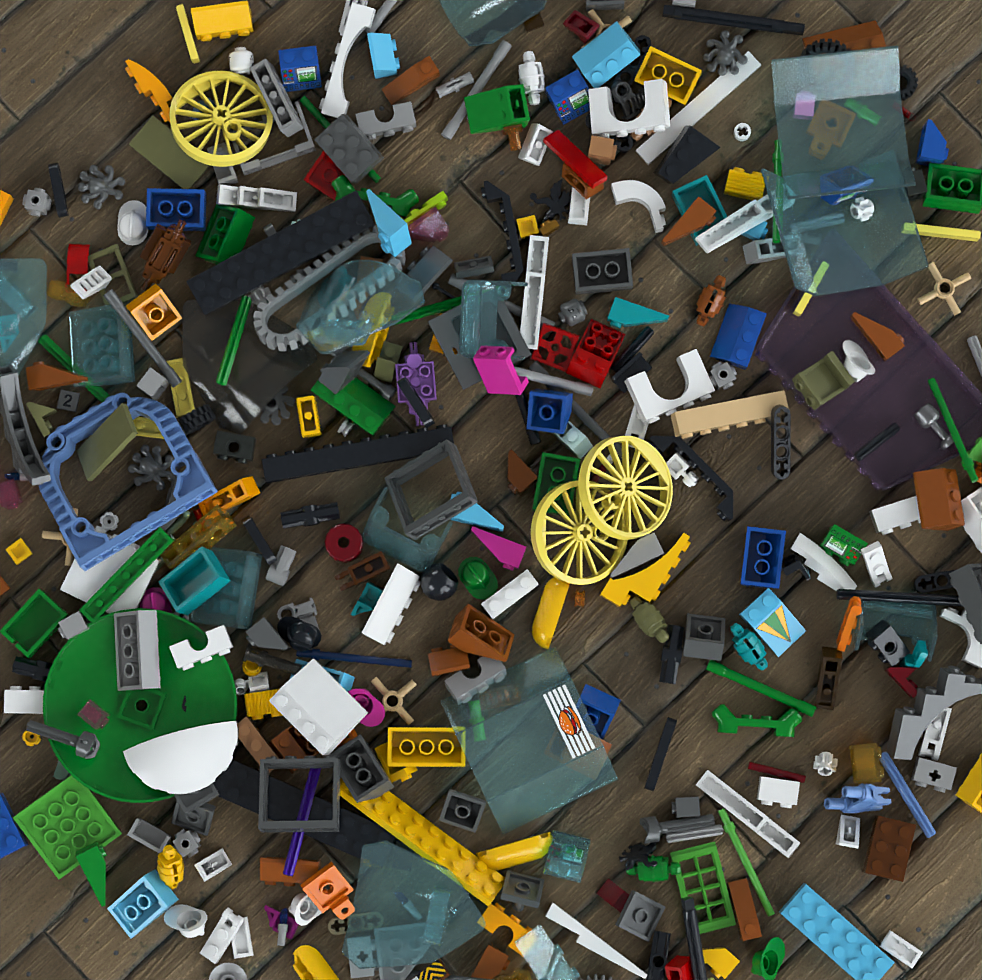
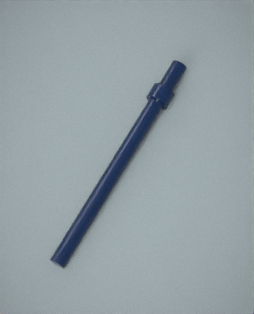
(317, 654)

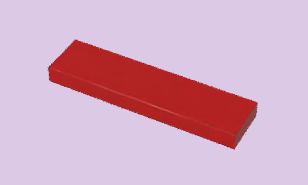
(575, 159)

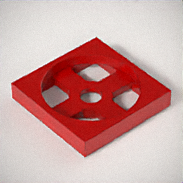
(557, 340)

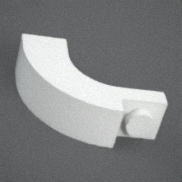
(642, 193)
(973, 652)

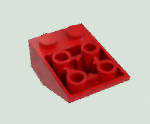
(595, 353)

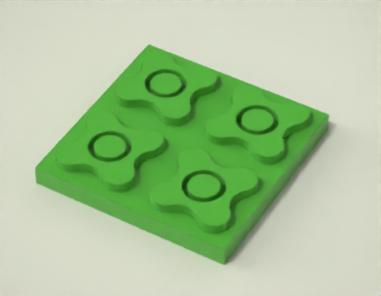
(64, 823)

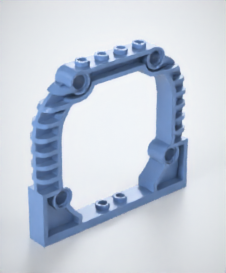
(191, 487)

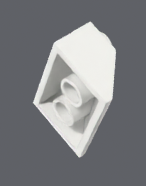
(973, 517)

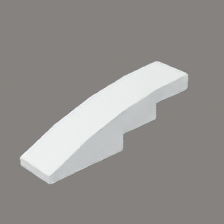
(256, 198)
(829, 570)

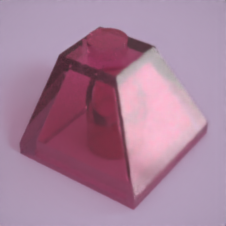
(429, 227)

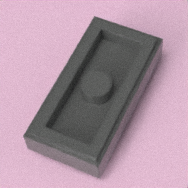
(474, 267)

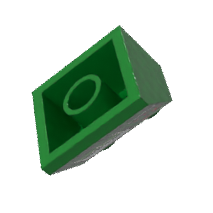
(842, 545)

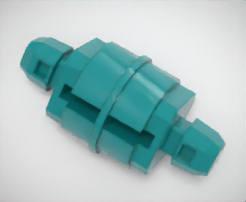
(745, 649)

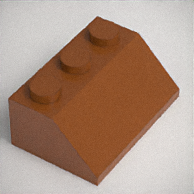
(939, 499)
(272, 870)

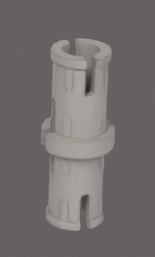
(454, 84)

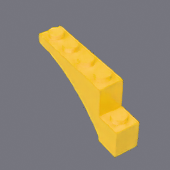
(646, 582)

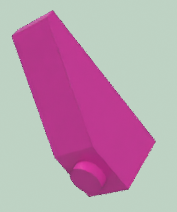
(504, 550)

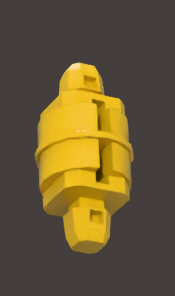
(170, 867)

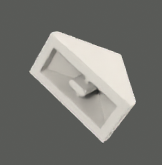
(848, 831)
(213, 864)

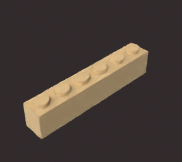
(727, 414)

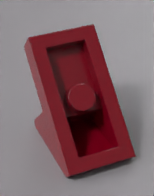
(581, 25)
(899, 675)
(613, 894)

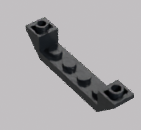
(494, 194)
(725, 508)

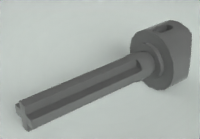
(83, 743)
(655, 829)

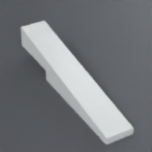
(736, 224)
(534, 291)
(748, 814)
(590, 940)

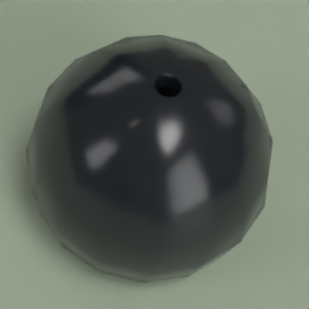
(438, 582)

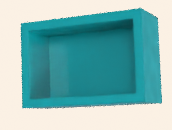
(689, 193)
(194, 581)

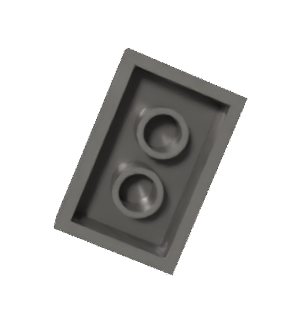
(349, 148)
(602, 271)

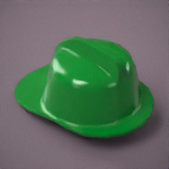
(477, 578)
(768, 960)

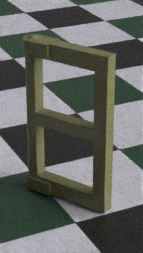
(115, 248)

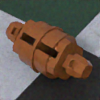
(705, 297)

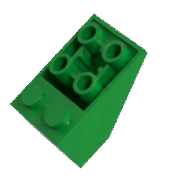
(497, 109)

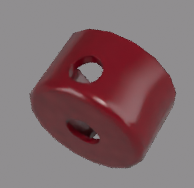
(346, 554)

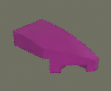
(274, 920)

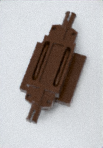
(163, 252)

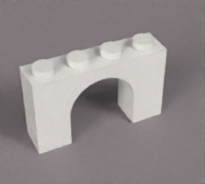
(654, 116)
(652, 406)

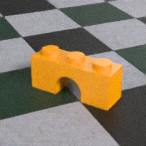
(495, 917)

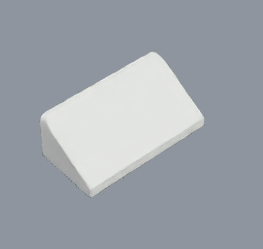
(533, 146)

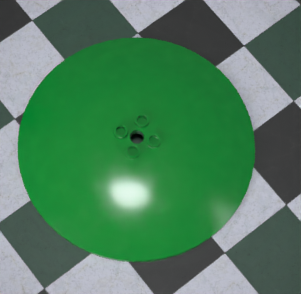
(88, 671)

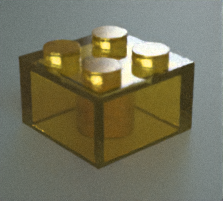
(866, 763)

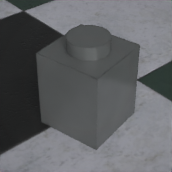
(686, 806)

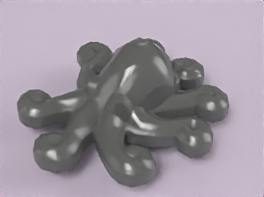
(724, 54)
(100, 186)
(270, 411)
(151, 467)

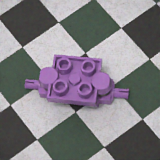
(421, 377)

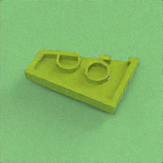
(437, 201)

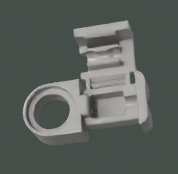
(303, 611)

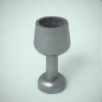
(927, 417)

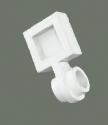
(677, 466)
(255, 684)

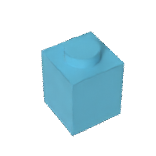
(757, 232)

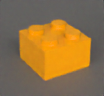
(153, 312)

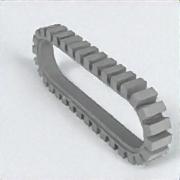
(302, 283)

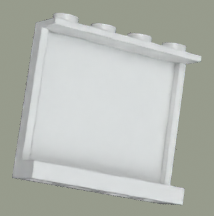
(86, 583)

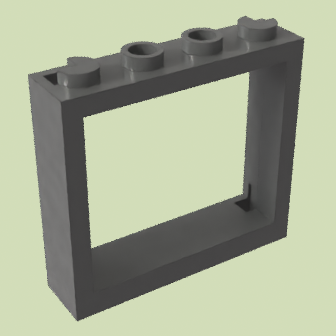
(446, 511)
(292, 762)

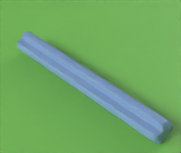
(907, 795)

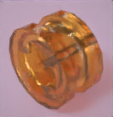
(579, 598)

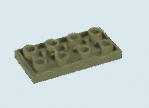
(160, 148)
(107, 442)

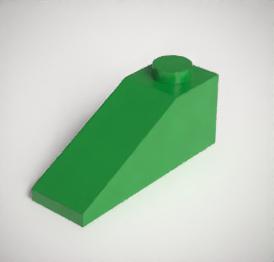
(93, 864)

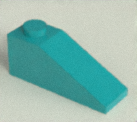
(630, 314)

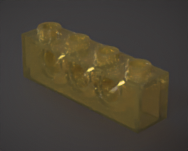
(203, 533)

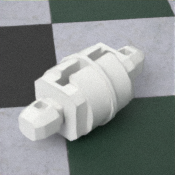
(531, 77)

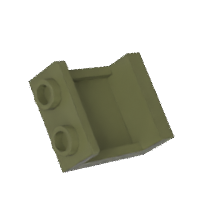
(823, 381)

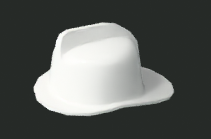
(132, 223)
(856, 361)
(303, 909)
(186, 920)

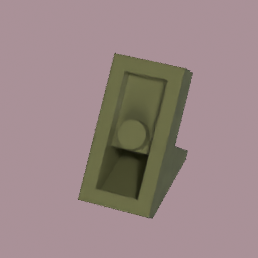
(385, 364)
(39, 414)

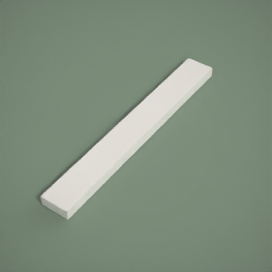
(697, 109)

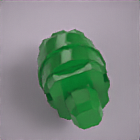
(656, 873)

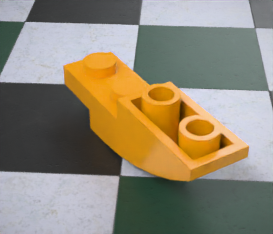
(150, 84)

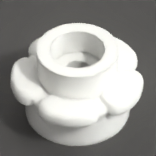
(104, 521)

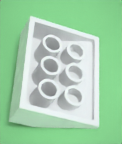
(391, 604)
(318, 707)

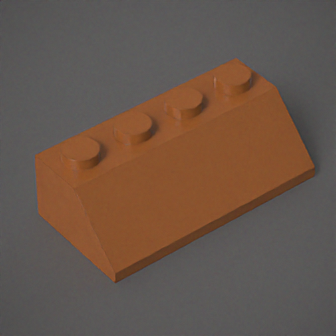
(855, 37)

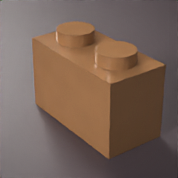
(602, 150)

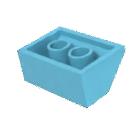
(606, 55)

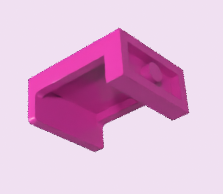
(498, 370)

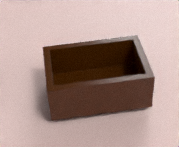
(889, 848)

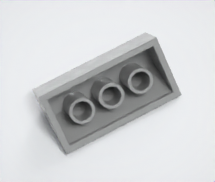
(137, 650)

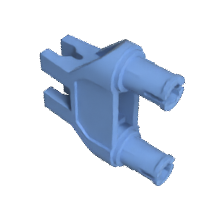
(859, 799)

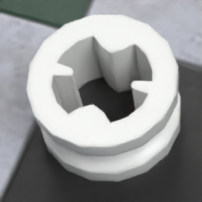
(740, 126)

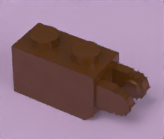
(365, 570)

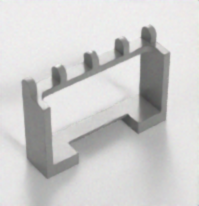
(299, 150)

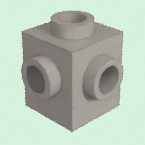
(39, 208)
(720, 382)
(192, 838)

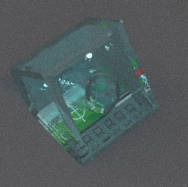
(566, 856)

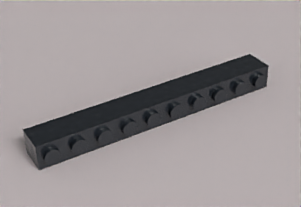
(353, 455)

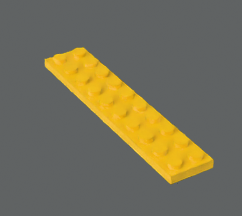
(430, 842)

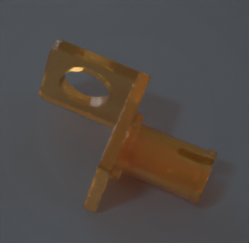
(513, 135)

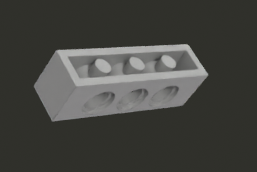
(276, 98)

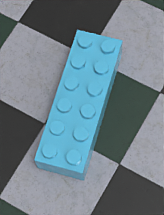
(835, 935)

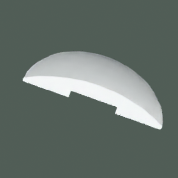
(185, 758)

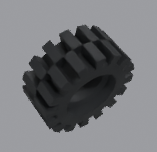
(911, 81)
(197, 419)

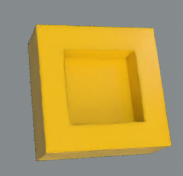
(527, 226)
(19, 551)

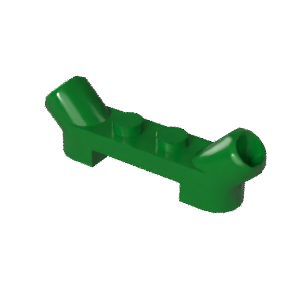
(400, 205)
(783, 726)

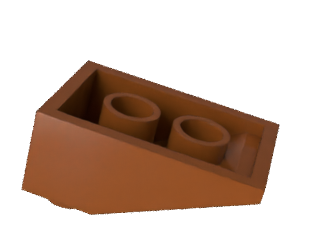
(480, 635)

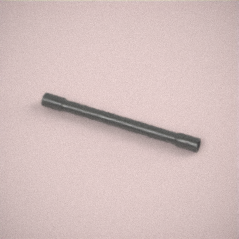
(580, 412)

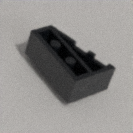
(685, 154)

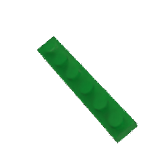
(126, 575)

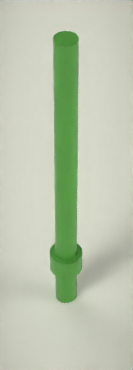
(729, 828)

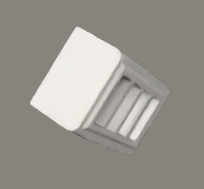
(92, 281)

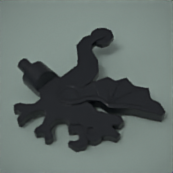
(556, 206)
(638, 854)

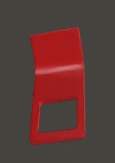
(77, 260)

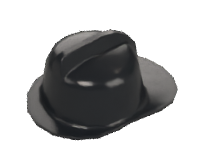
(298, 633)

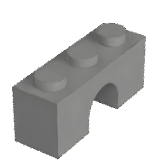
(402, 121)
(464, 688)

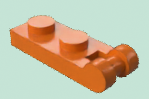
(849, 622)

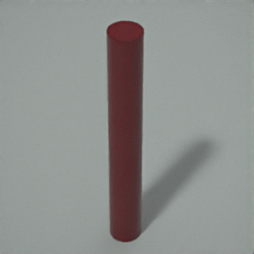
(776, 772)

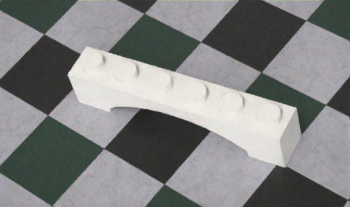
(358, 20)

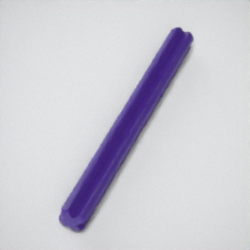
(303, 815)

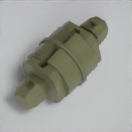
(649, 619)

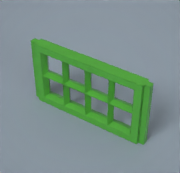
(694, 852)

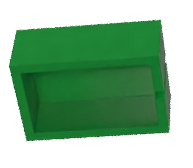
(34, 623)

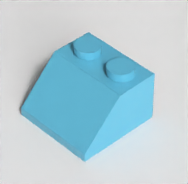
(382, 55)

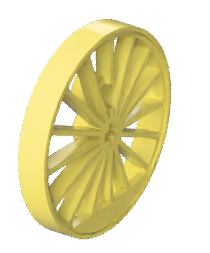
(219, 118)
(624, 489)
(577, 541)

